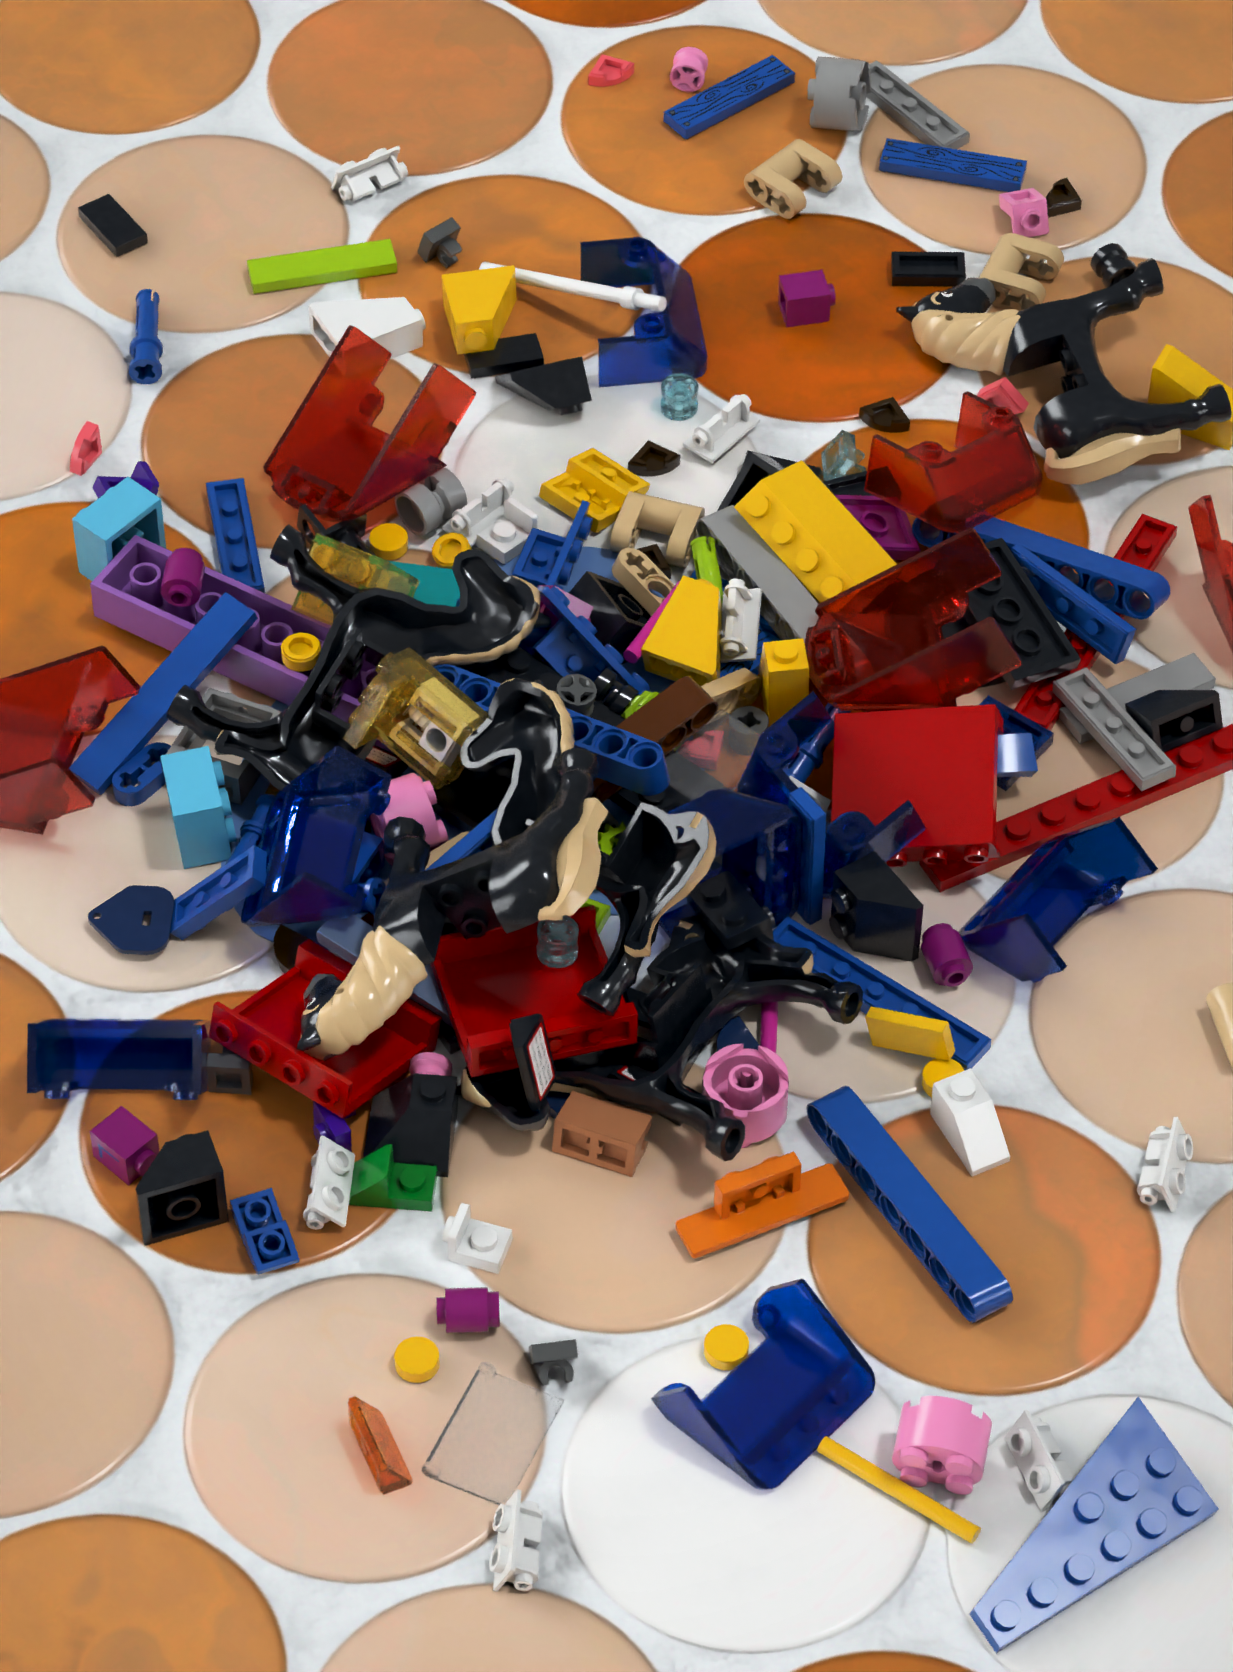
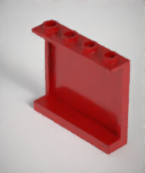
(933, 759)
(501, 979)
(269, 1028)

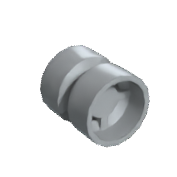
(430, 502)

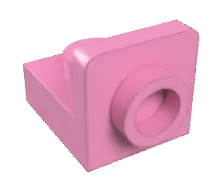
(1027, 211)

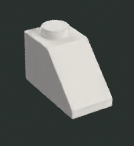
(969, 1122)

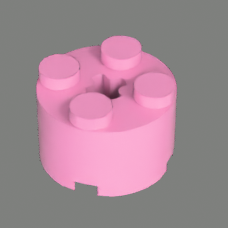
(412, 800)
(751, 1088)
(941, 1444)

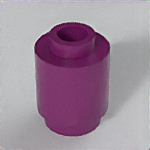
(183, 577)
(946, 955)
(468, 1310)

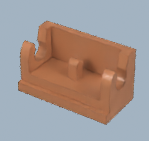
(601, 1133)

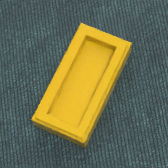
(910, 1033)

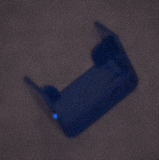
(661, 341)
(851, 833)
(757, 845)
(1051, 894)
(118, 1055)

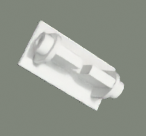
(355, 178)
(723, 429)
(480, 511)
(740, 622)
(1170, 1152)
(329, 1184)
(1034, 1452)
(516, 1525)

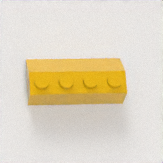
(812, 531)

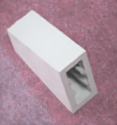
(385, 320)

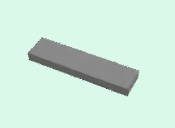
(914, 110)
(1181, 674)
(1114, 729)

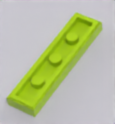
(322, 266)

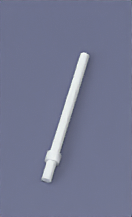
(628, 297)

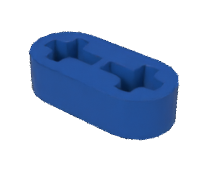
(140, 771)

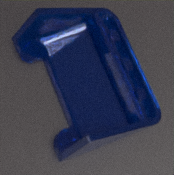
(315, 842)
(781, 1395)

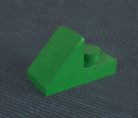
(392, 1185)

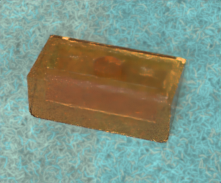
(378, 1446)

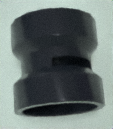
(1112, 264)
(620, 696)

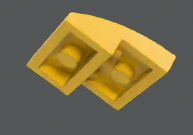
(595, 480)

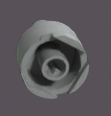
(839, 93)

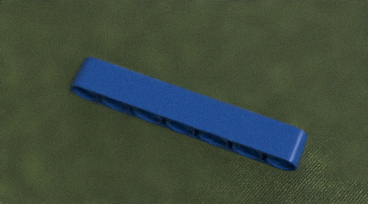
(1092, 567)
(622, 756)
(910, 1204)

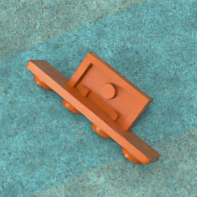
(760, 1201)

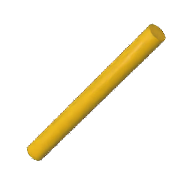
(899, 1490)

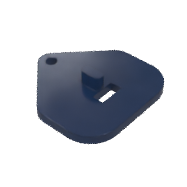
(123, 919)

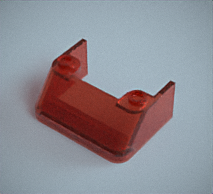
(964, 486)

